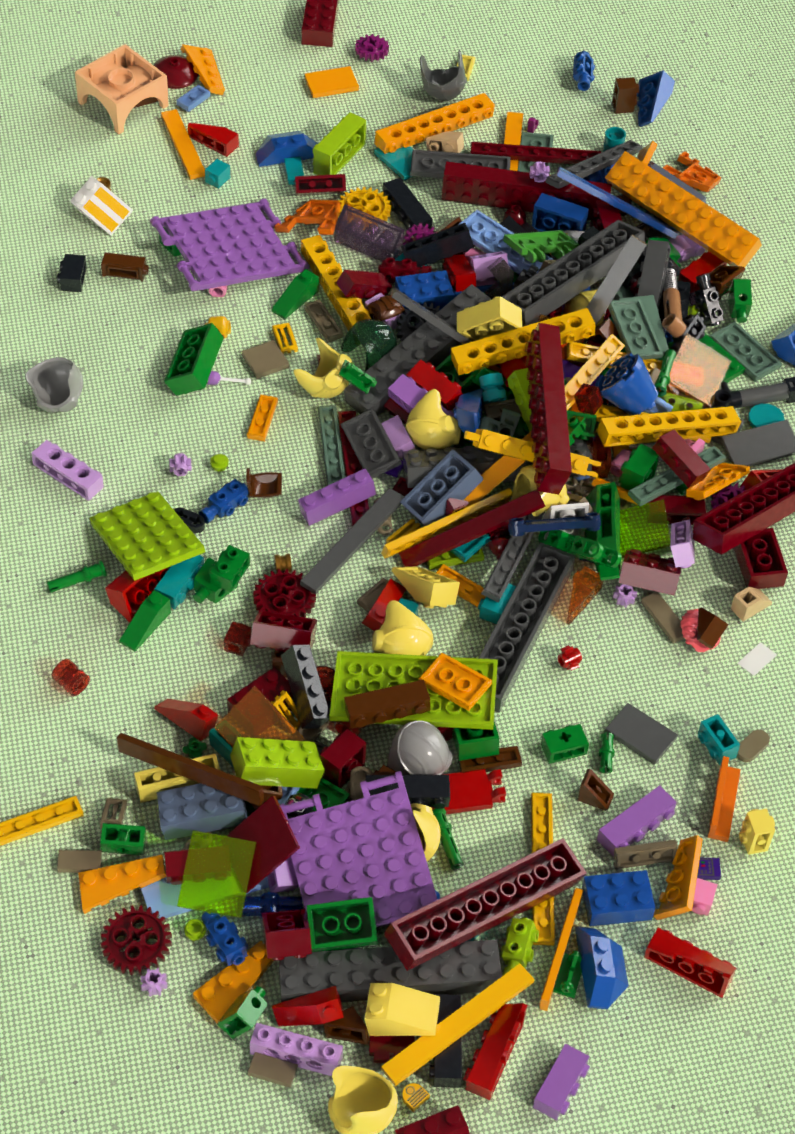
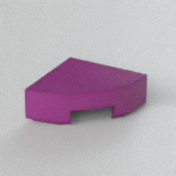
(532, 124)

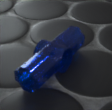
(270, 902)

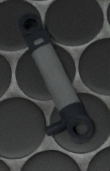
(755, 395)

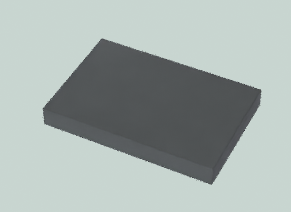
(641, 733)

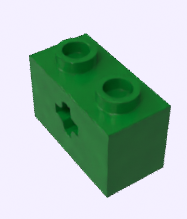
(564, 743)
(123, 839)

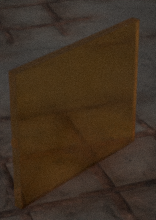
(698, 370)
(256, 718)

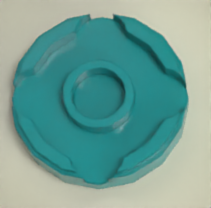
(764, 414)

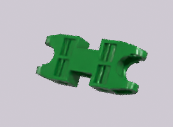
(581, 547)

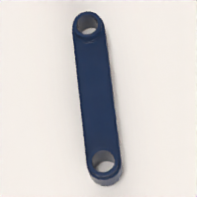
(590, 522)

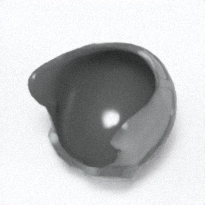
(443, 83)

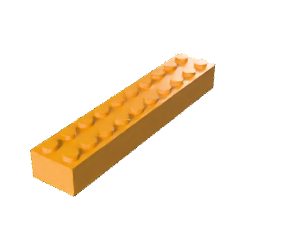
(683, 211)

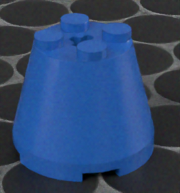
(628, 385)

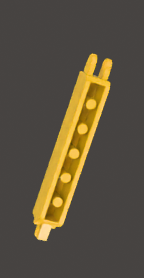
(522, 450)

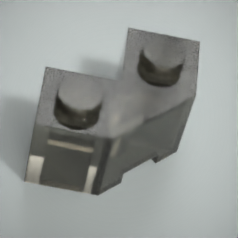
(504, 278)

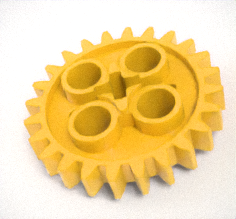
(368, 202)

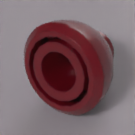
(516, 213)
(497, 546)

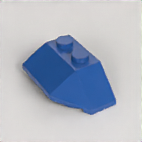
(285, 145)
(469, 410)
(601, 967)

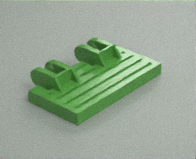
(536, 244)

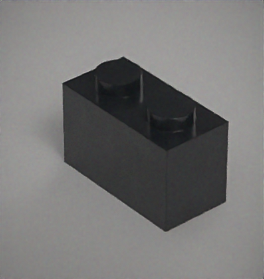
(72, 273)

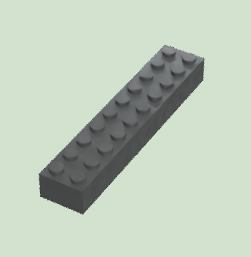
(571, 272)
(425, 343)
(419, 463)
(526, 615)
(460, 970)

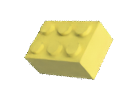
(488, 319)

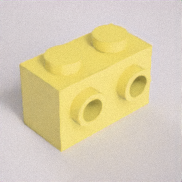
(757, 831)

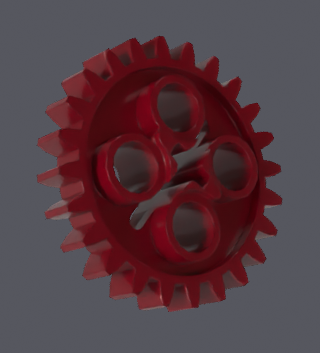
(283, 594)
(124, 926)

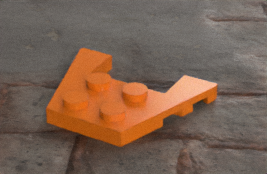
(695, 174)
(313, 212)

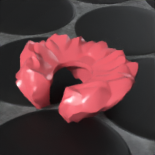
(689, 630)

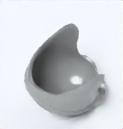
(55, 384)
(419, 750)

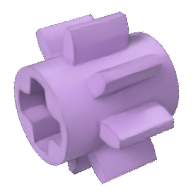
(539, 171)
(180, 464)
(625, 595)
(154, 987)

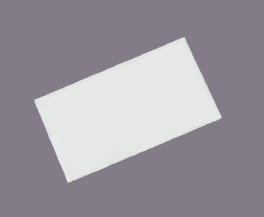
(757, 659)

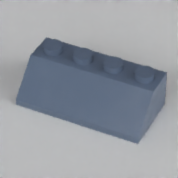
(448, 479)

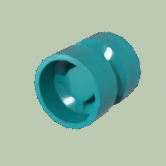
(613, 137)
(492, 388)

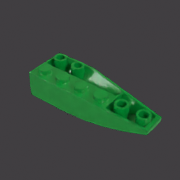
(606, 501)

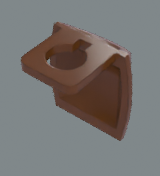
(385, 308)
(264, 484)

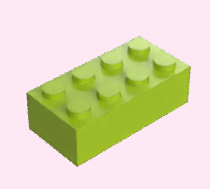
(339, 145)
(277, 762)

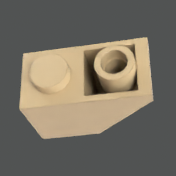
(446, 142)
(749, 602)

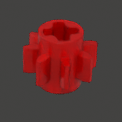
(569, 658)

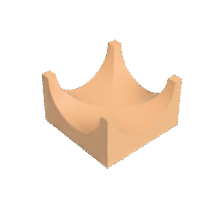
(120, 83)

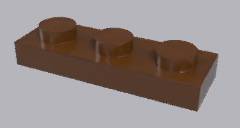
(508, 758)

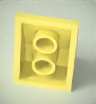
(427, 586)
(400, 1011)

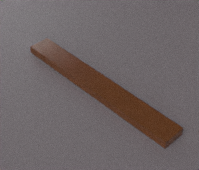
(191, 769)

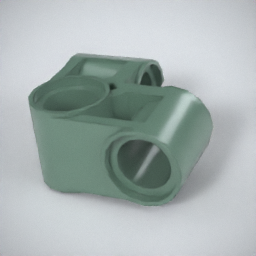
(507, 423)

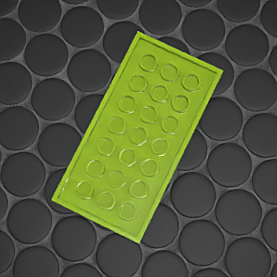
(374, 671)

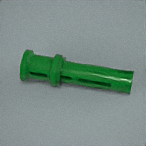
(664, 378)
(85, 574)
(447, 839)

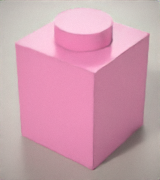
(703, 896)

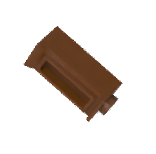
(124, 266)

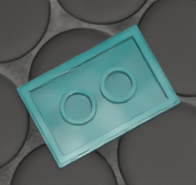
(398, 161)

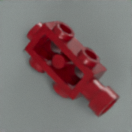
(392, 268)

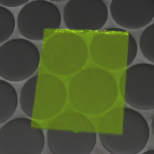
(644, 528)
(216, 874)

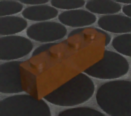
(387, 704)

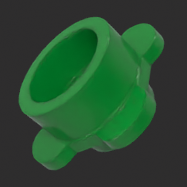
(194, 753)

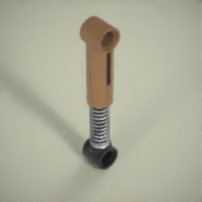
(672, 304)

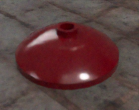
(178, 71)

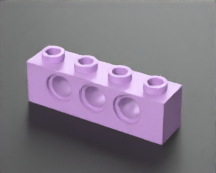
(67, 470)
(682, 544)
(296, 1048)

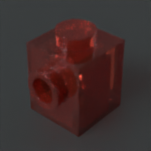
(588, 399)
(237, 638)

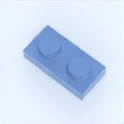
(193, 98)

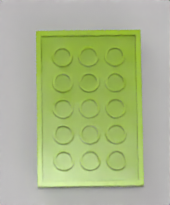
(146, 535)

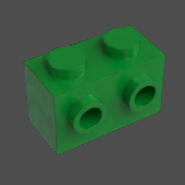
(229, 568)

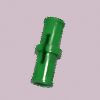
(606, 753)

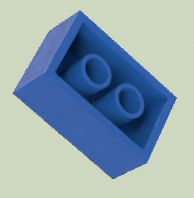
(557, 214)
(426, 287)
(618, 898)

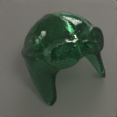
(375, 338)

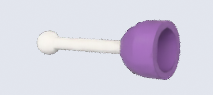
(215, 378)

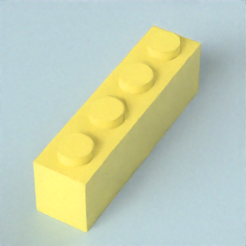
(158, 779)

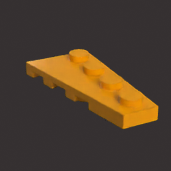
(205, 66)
(717, 479)
(682, 880)
(109, 882)
(231, 982)

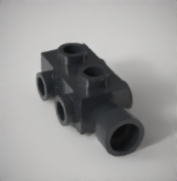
(705, 302)
(695, 328)

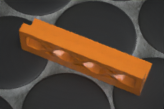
(724, 801)

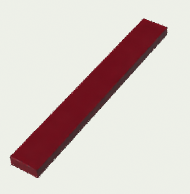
(533, 153)
(351, 464)
(472, 529)

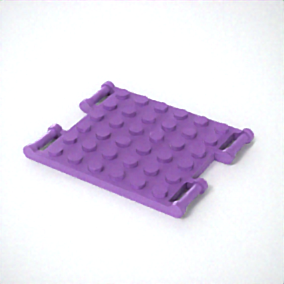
(229, 245)
(362, 852)

